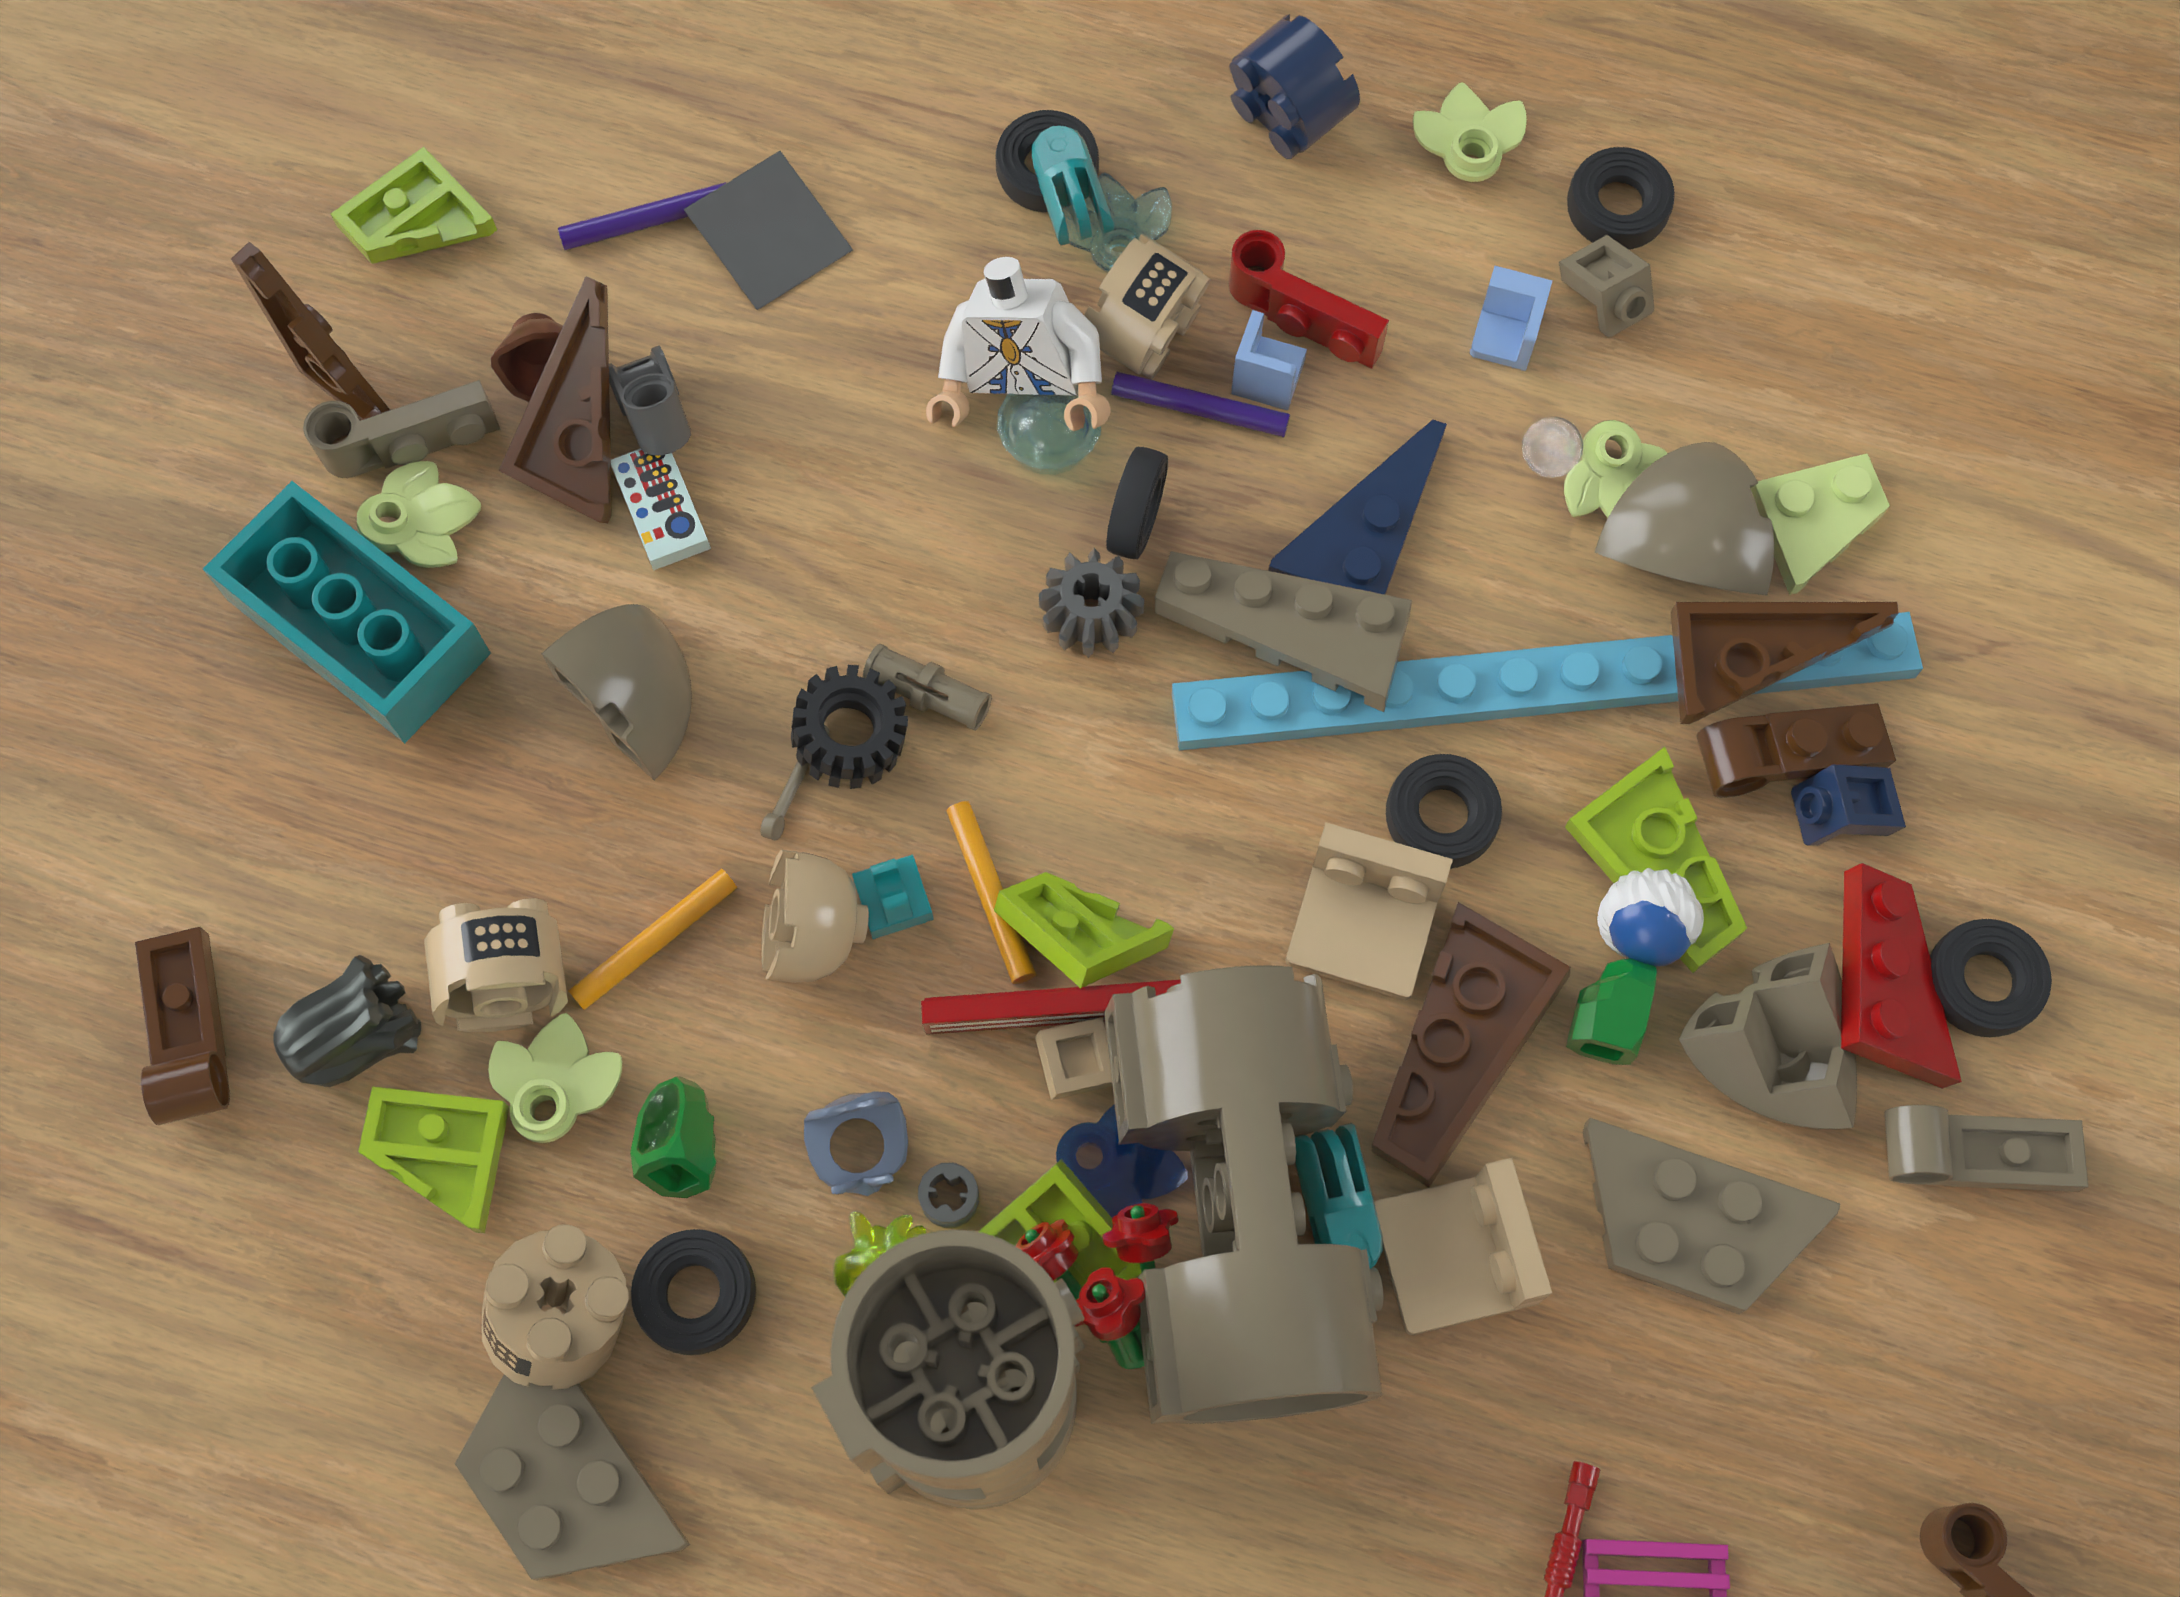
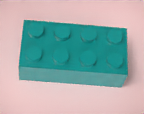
(348, 611)

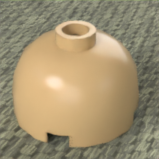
(810, 918)

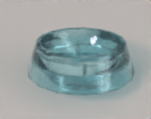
(1038, 436)

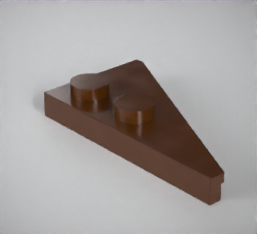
(306, 335)
(566, 426)
(1745, 646)

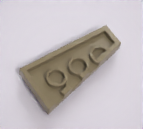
(1318, 626)

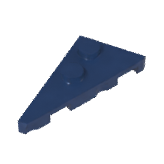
(1366, 529)

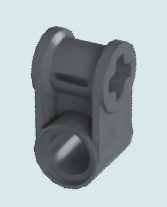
(651, 403)

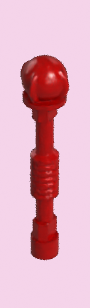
(1566, 1543)

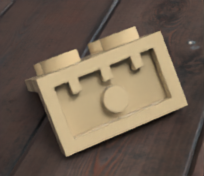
(1367, 911)
(1462, 1250)

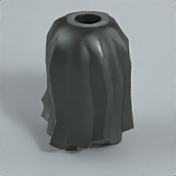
(346, 1026)

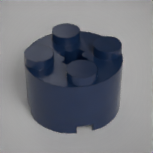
(1293, 84)

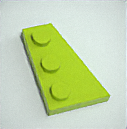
(1651, 825)

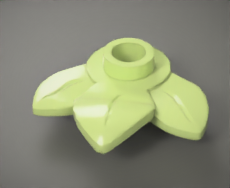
(1470, 129)
(1602, 479)
(424, 513)
(555, 1070)

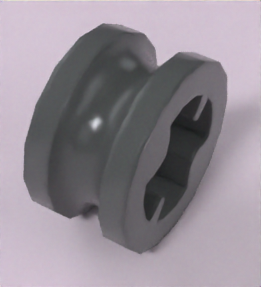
(953, 1175)

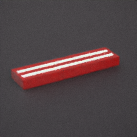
(1024, 1008)

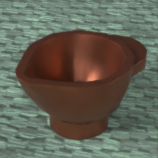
(525, 353)

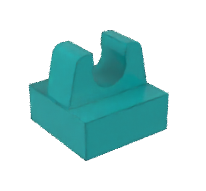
(893, 896)

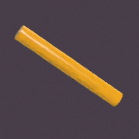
(988, 887)
(652, 939)

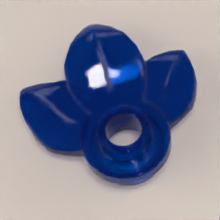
(1126, 1170)

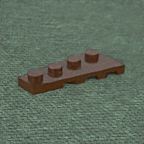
(1471, 1028)

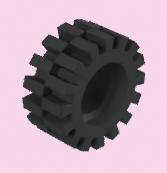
(856, 693)

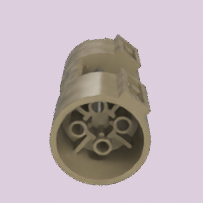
(1233, 1075)
(955, 1370)

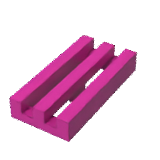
(1715, 1580)

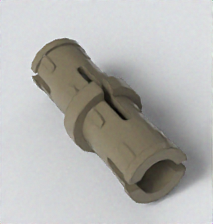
(963, 702)

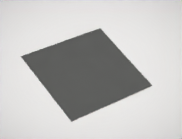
(768, 230)

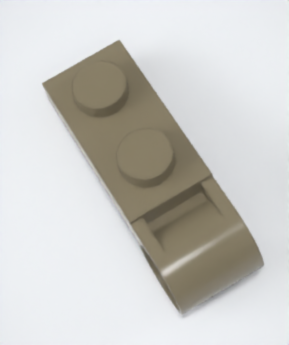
(399, 434)
(1984, 1150)

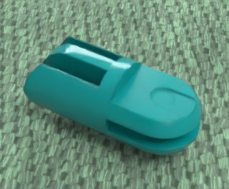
(1067, 180)
(1338, 1190)

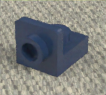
(1847, 802)

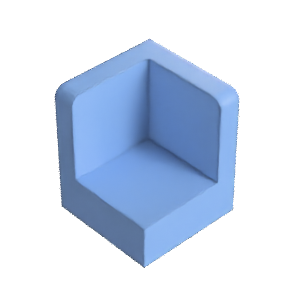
(1510, 318)
(1266, 367)

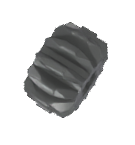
(1091, 580)

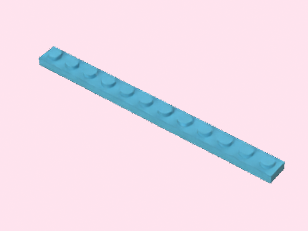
(1493, 688)

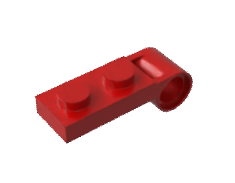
(1300, 306)

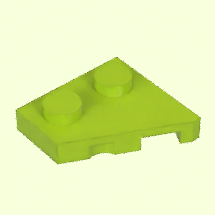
(1078, 928)
(1057, 1197)

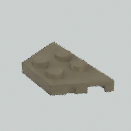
(1696, 1219)
(562, 1483)

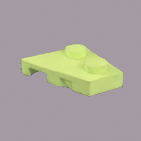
(1819, 514)

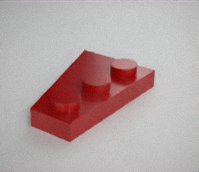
(1888, 981)

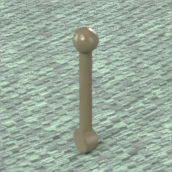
(774, 822)

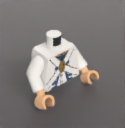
(1020, 341)

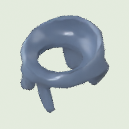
(876, 1107)

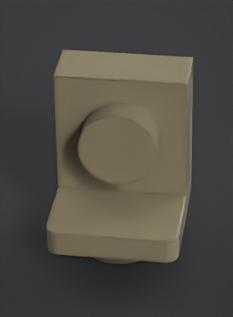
(1612, 281)

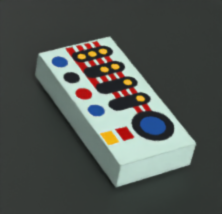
(660, 507)

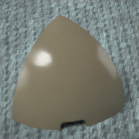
(1694, 522)
(631, 678)
(1780, 1042)

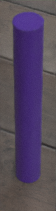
(630, 219)
(1200, 404)

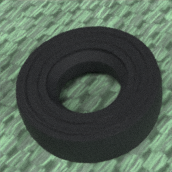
(1017, 142)
(1628, 167)
(1137, 502)
(1450, 774)
(2020, 955)
(657, 1270)

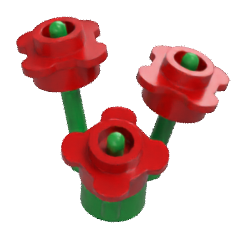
(1108, 1301)

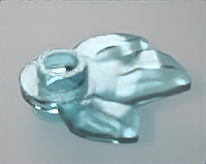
(1131, 216)

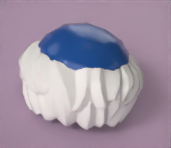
(1650, 917)

